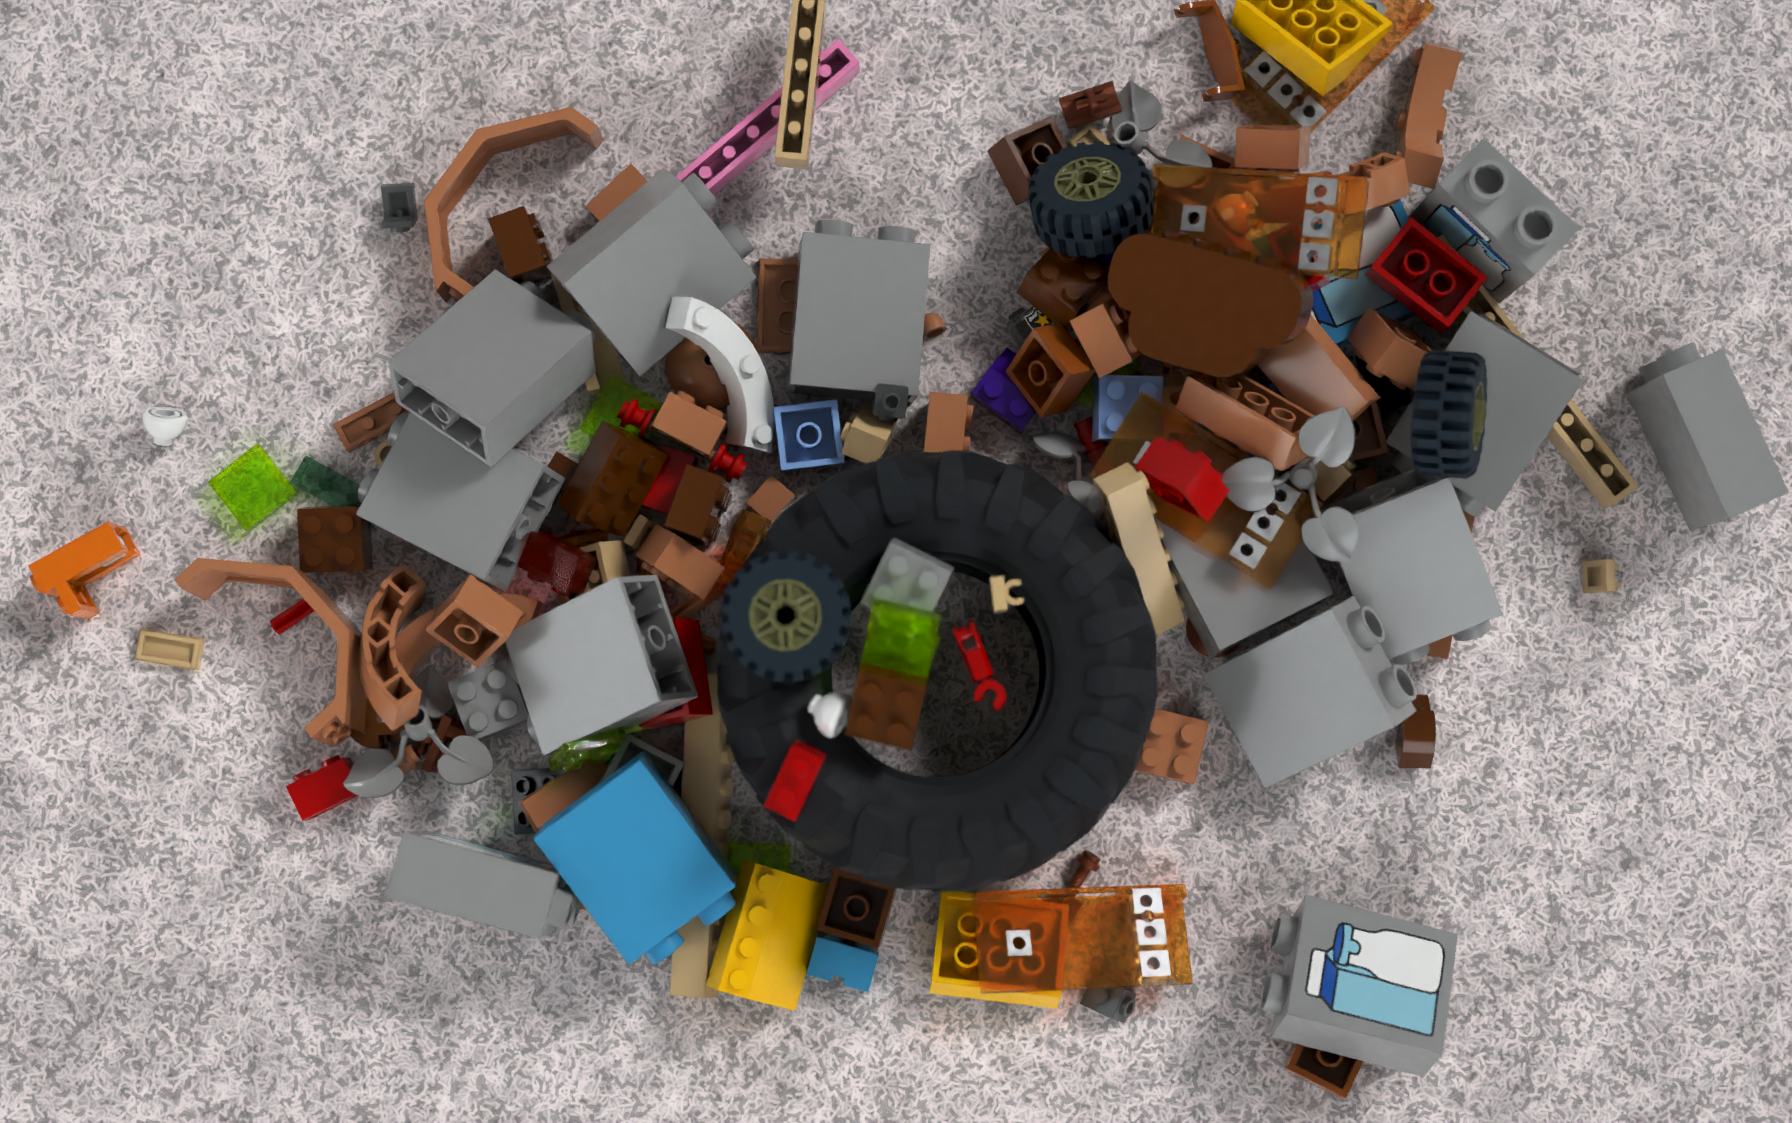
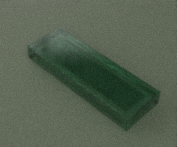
(326, 484)

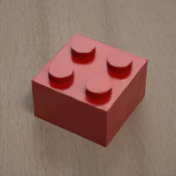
(1183, 478)

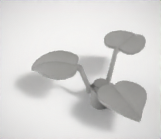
(1142, 113)
(1326, 438)
(1066, 446)
(464, 762)

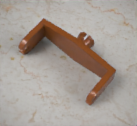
(1219, 48)

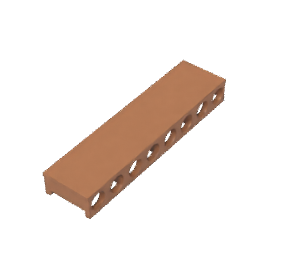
(1316, 373)

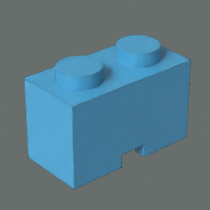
(844, 960)

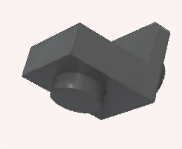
(399, 206)
(890, 401)
(1111, 1002)

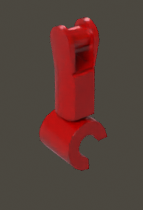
(979, 666)

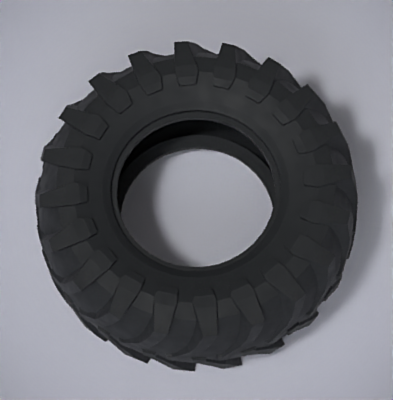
(1090, 701)

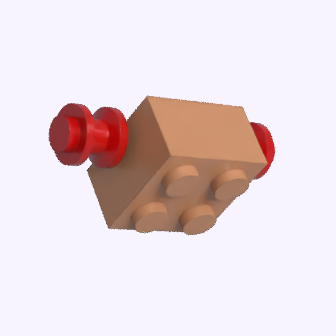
(689, 427)

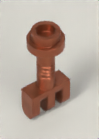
(1088, 862)

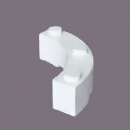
(737, 366)

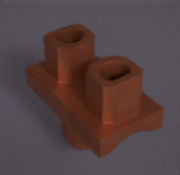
(1090, 105)
(446, 731)

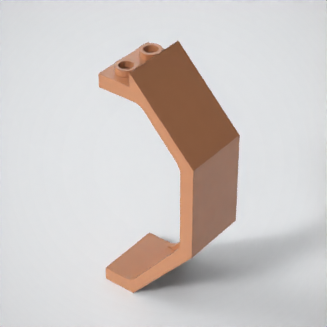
(468, 165)
(349, 704)

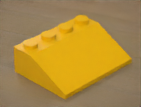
(1313, 37)
(768, 936)
(956, 960)

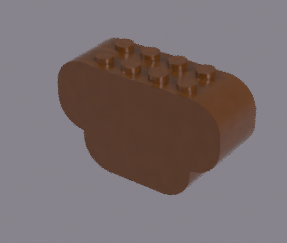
(1206, 303)

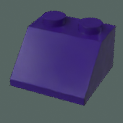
(1001, 396)

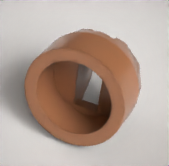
(933, 326)

